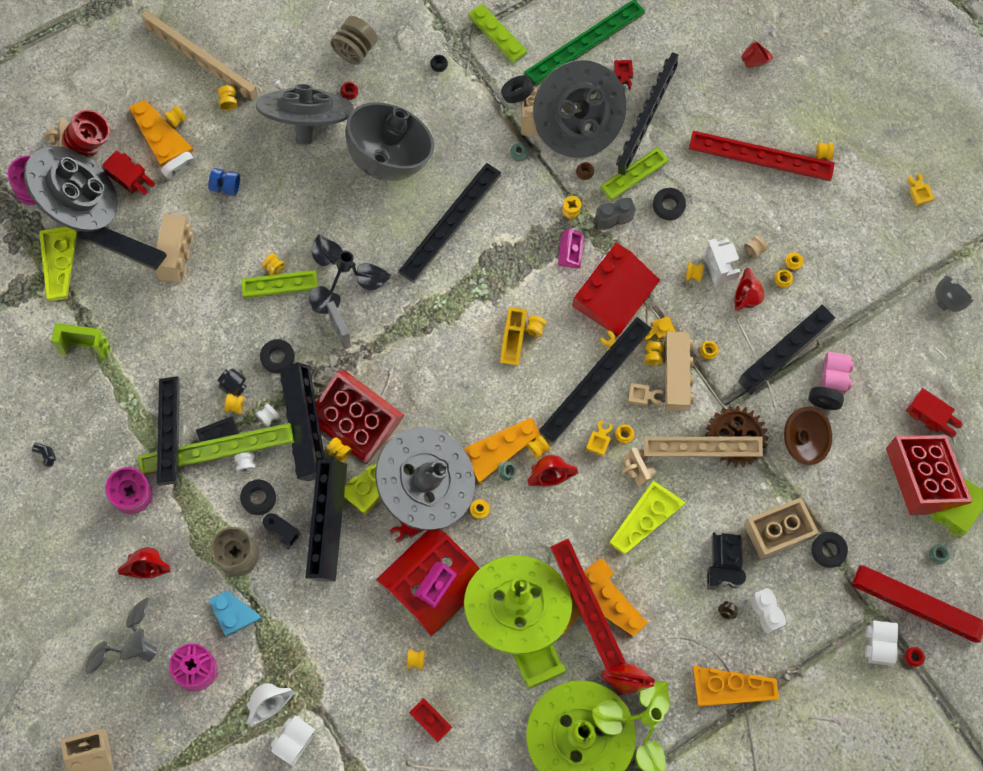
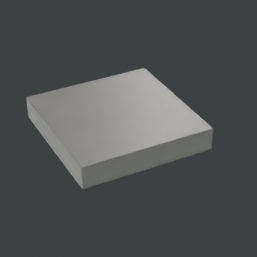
(338, 325)

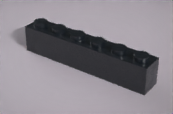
(786, 349)
(304, 420)
(326, 520)

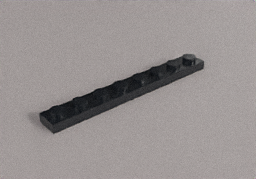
(645, 118)
(449, 223)
(595, 380)

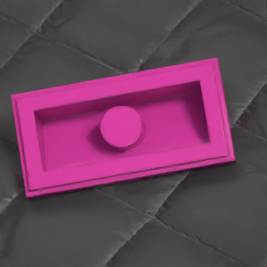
(570, 249)
(435, 584)

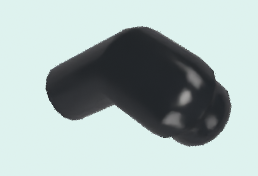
(47, 453)

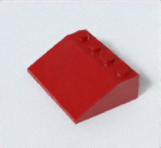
(616, 290)
(356, 415)
(927, 473)

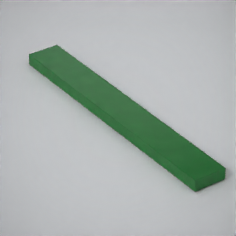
(585, 41)

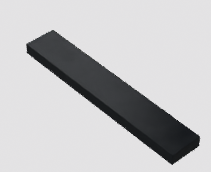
(125, 247)
(168, 431)

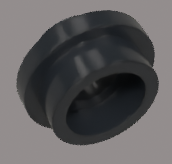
(439, 59)

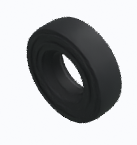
(519, 95)
(671, 193)
(269, 347)
(826, 398)
(258, 509)
(821, 558)

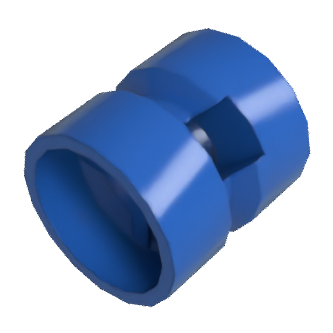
(230, 183)

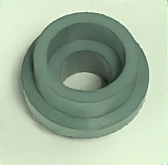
(519, 156)
(510, 470)
(944, 552)

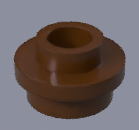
(585, 166)

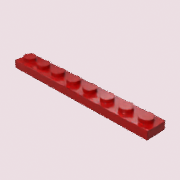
(761, 156)
(587, 605)

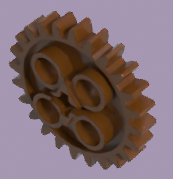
(749, 425)

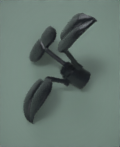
(326, 252)

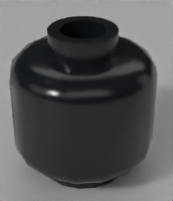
(232, 382)

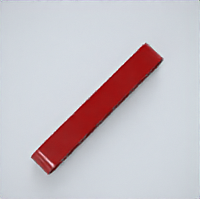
(918, 603)

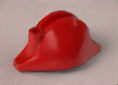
(756, 55)
(749, 291)
(551, 471)
(144, 564)
(628, 678)

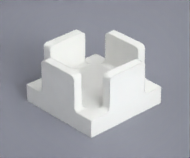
(718, 258)

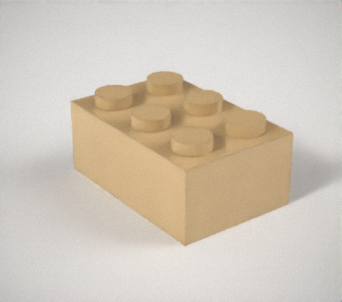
(174, 240)
(781, 528)

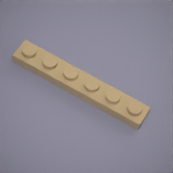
(703, 447)

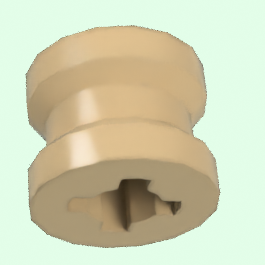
(755, 247)

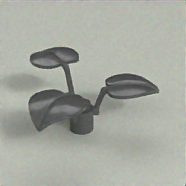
(134, 647)

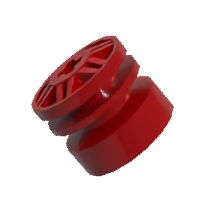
(86, 132)

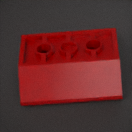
(414, 566)

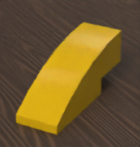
(513, 336)

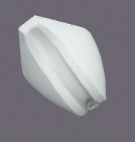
(266, 702)

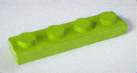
(497, 33)
(635, 174)
(279, 284)

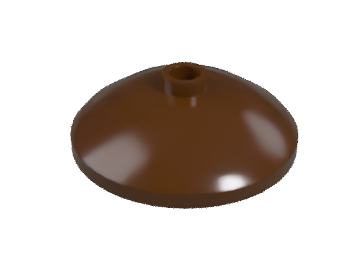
(808, 435)

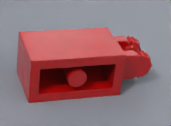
(126, 173)
(933, 413)

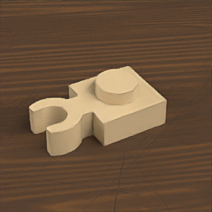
(640, 395)

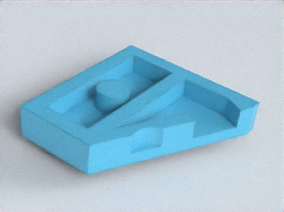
(232, 613)

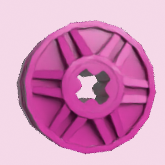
(17, 180)
(125, 480)
(195, 678)

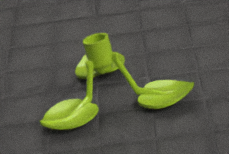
(608, 719)

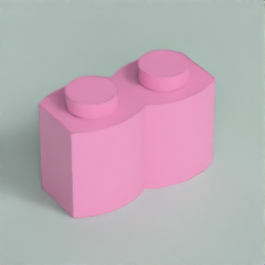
(836, 372)

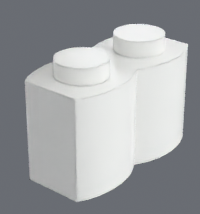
(765, 606)
(882, 643)
(293, 740)

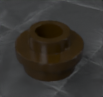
(728, 610)

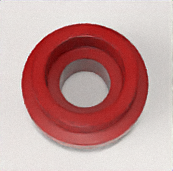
(346, 87)
(920, 656)

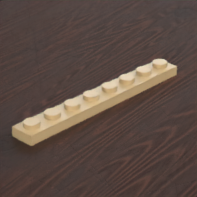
(205, 60)

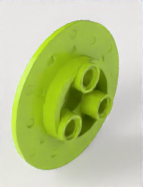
(496, 621)
(552, 743)

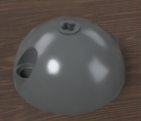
(380, 150)

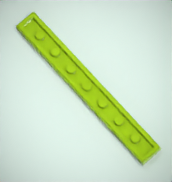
(223, 447)

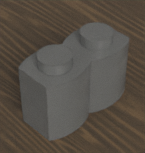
(615, 213)

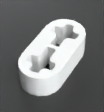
(178, 165)

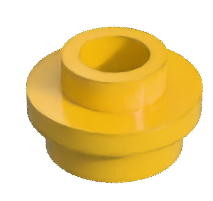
(792, 265)
(785, 274)
(709, 345)
(624, 428)
(476, 514)

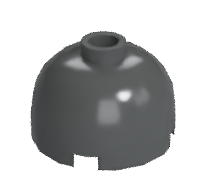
(952, 296)

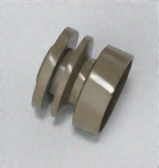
(354, 40)
(227, 543)

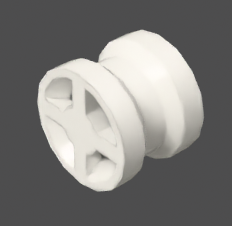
(267, 415)
(245, 462)

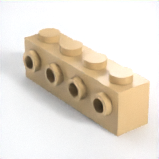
(677, 371)

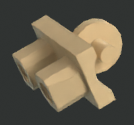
(54, 135)
(636, 468)

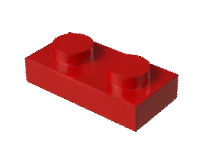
(430, 720)

